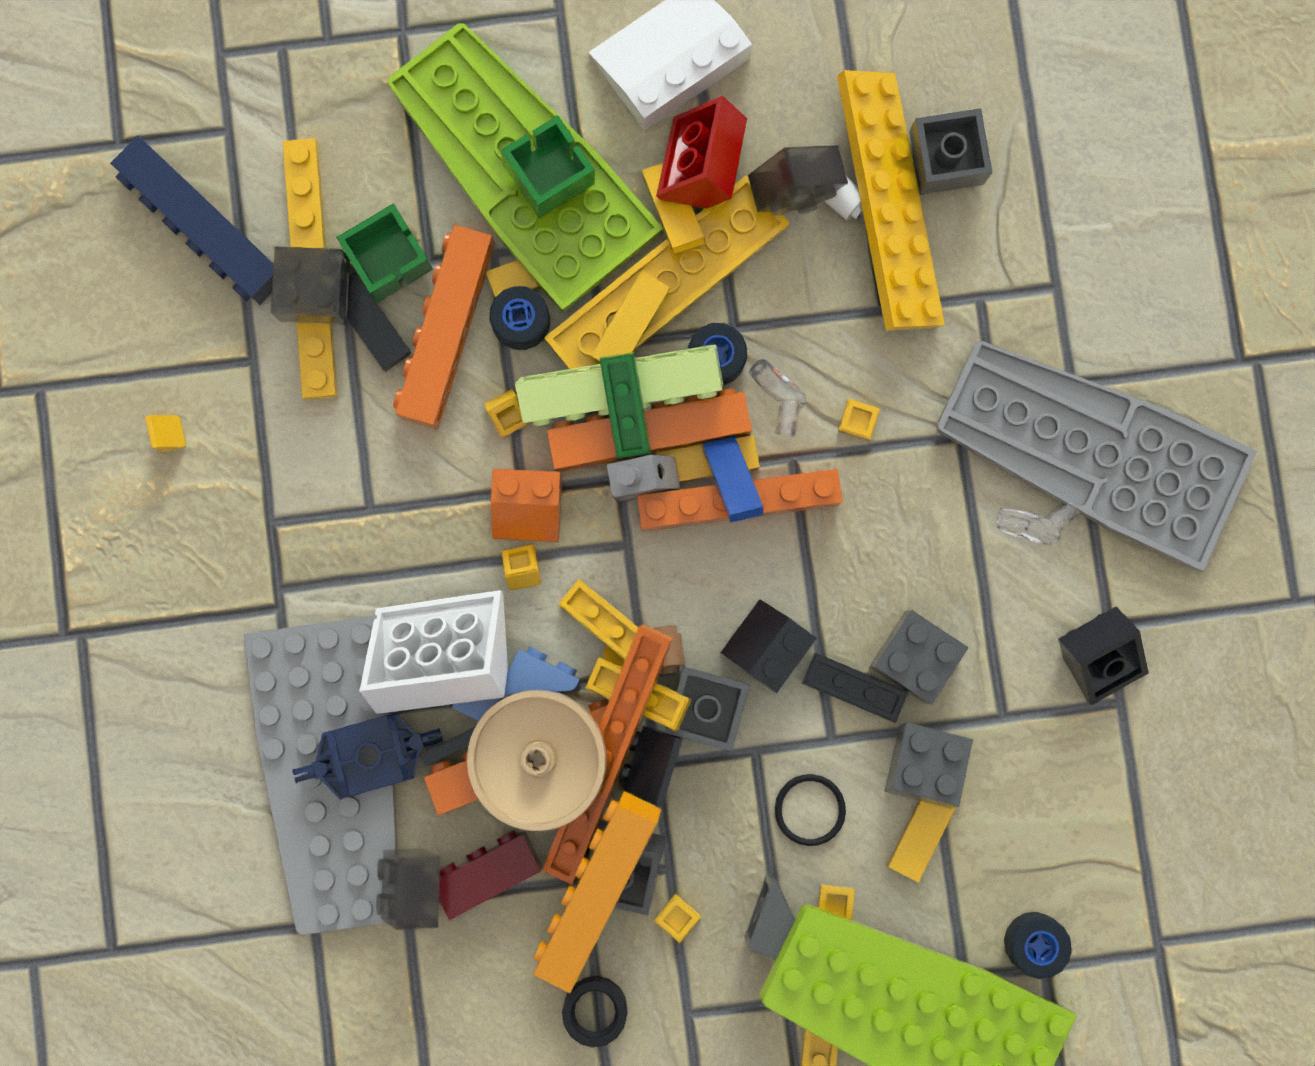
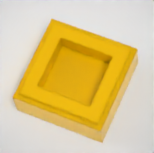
(858, 419)
(677, 918)

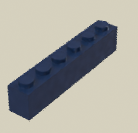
(194, 216)

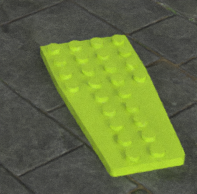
(475, 107)
(906, 1002)

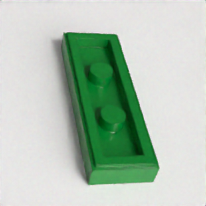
(625, 405)

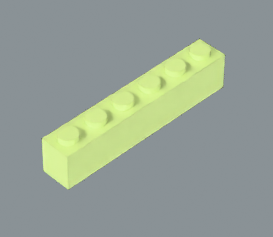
(582, 389)

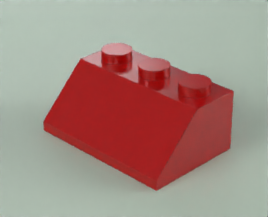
(703, 155)

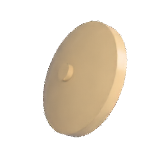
(536, 760)

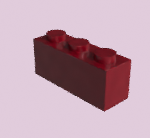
(487, 873)

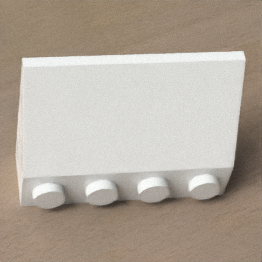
(671, 56)
(436, 653)

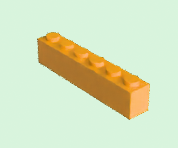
(597, 891)

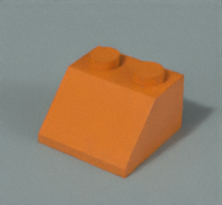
(526, 505)

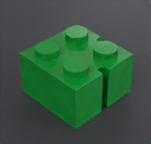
(548, 173)
(384, 253)

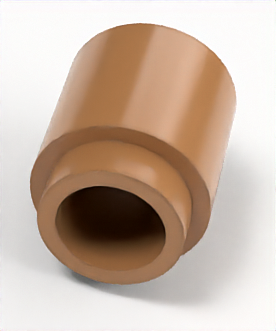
(675, 655)

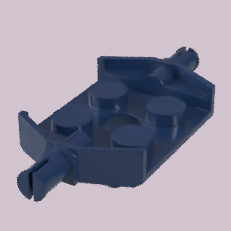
(338, 755)

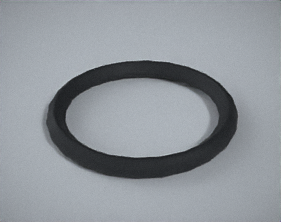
(778, 810)

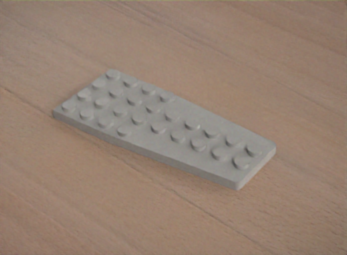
(1101, 450)
(329, 846)

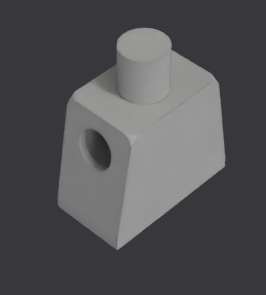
(641, 476)

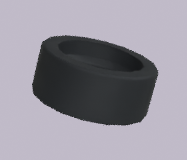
(598, 1038)

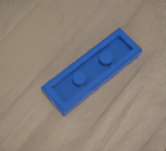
(732, 479)

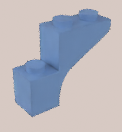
(526, 673)

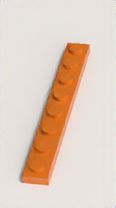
(618, 730)

